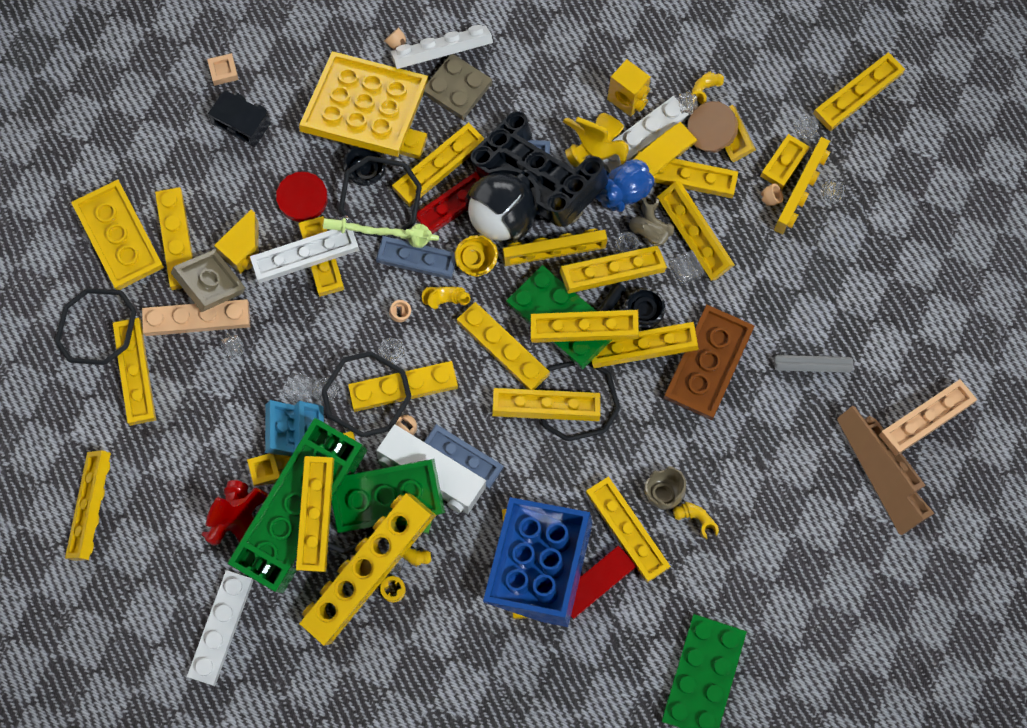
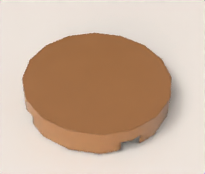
(713, 126)

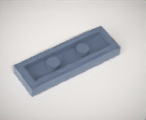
(421, 260)
(465, 454)

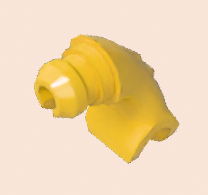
(706, 81)
(438, 295)
(691, 511)
(417, 557)

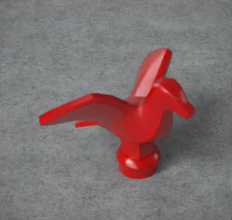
(233, 513)

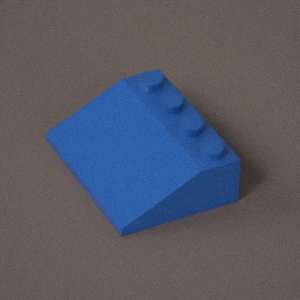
(539, 561)

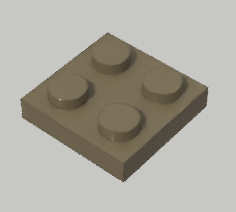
(457, 86)
(208, 280)

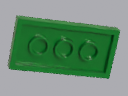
(548, 294)
(369, 494)
(704, 674)

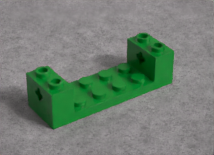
(272, 538)

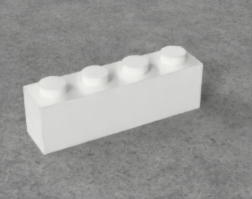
(457, 484)

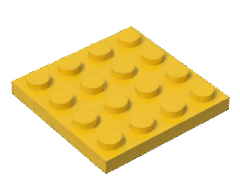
(364, 104)

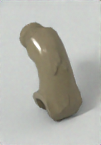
(648, 214)
(654, 233)

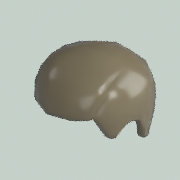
(665, 488)

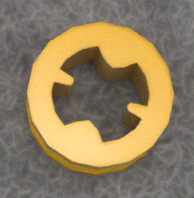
(385, 585)

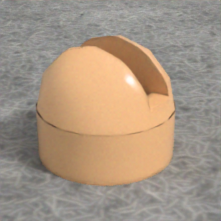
(395, 39)
(772, 195)
(405, 311)
(410, 420)

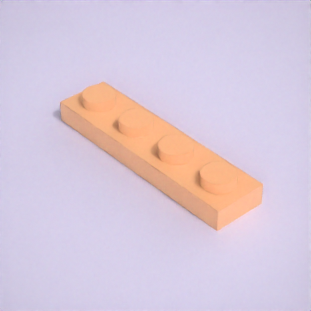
(189, 318)
(927, 417)

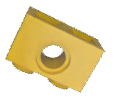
(629, 88)

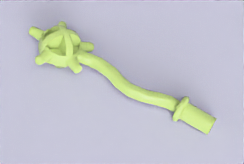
(417, 236)

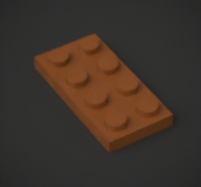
(706, 372)

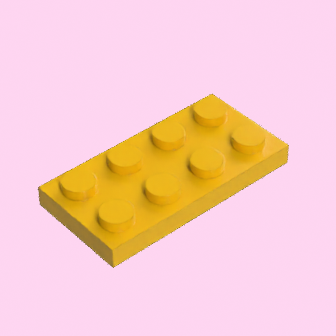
(117, 235)

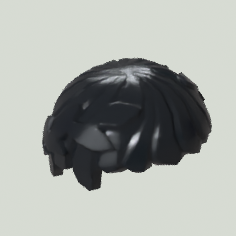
(369, 172)
(649, 306)

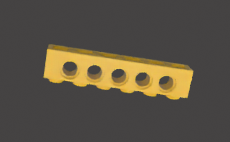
(315, 617)

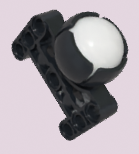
(524, 179)

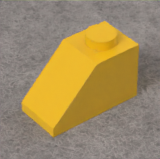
(240, 243)

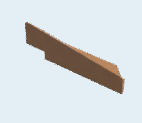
(889, 474)

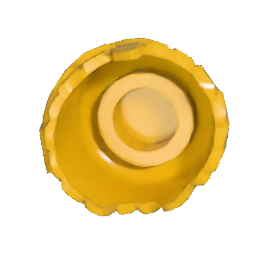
(476, 255)

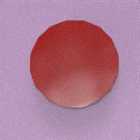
(302, 196)

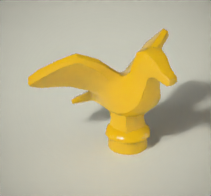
(596, 139)

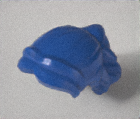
(626, 185)

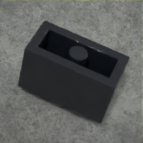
(239, 117)

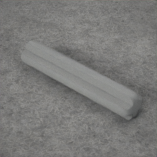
(813, 363)

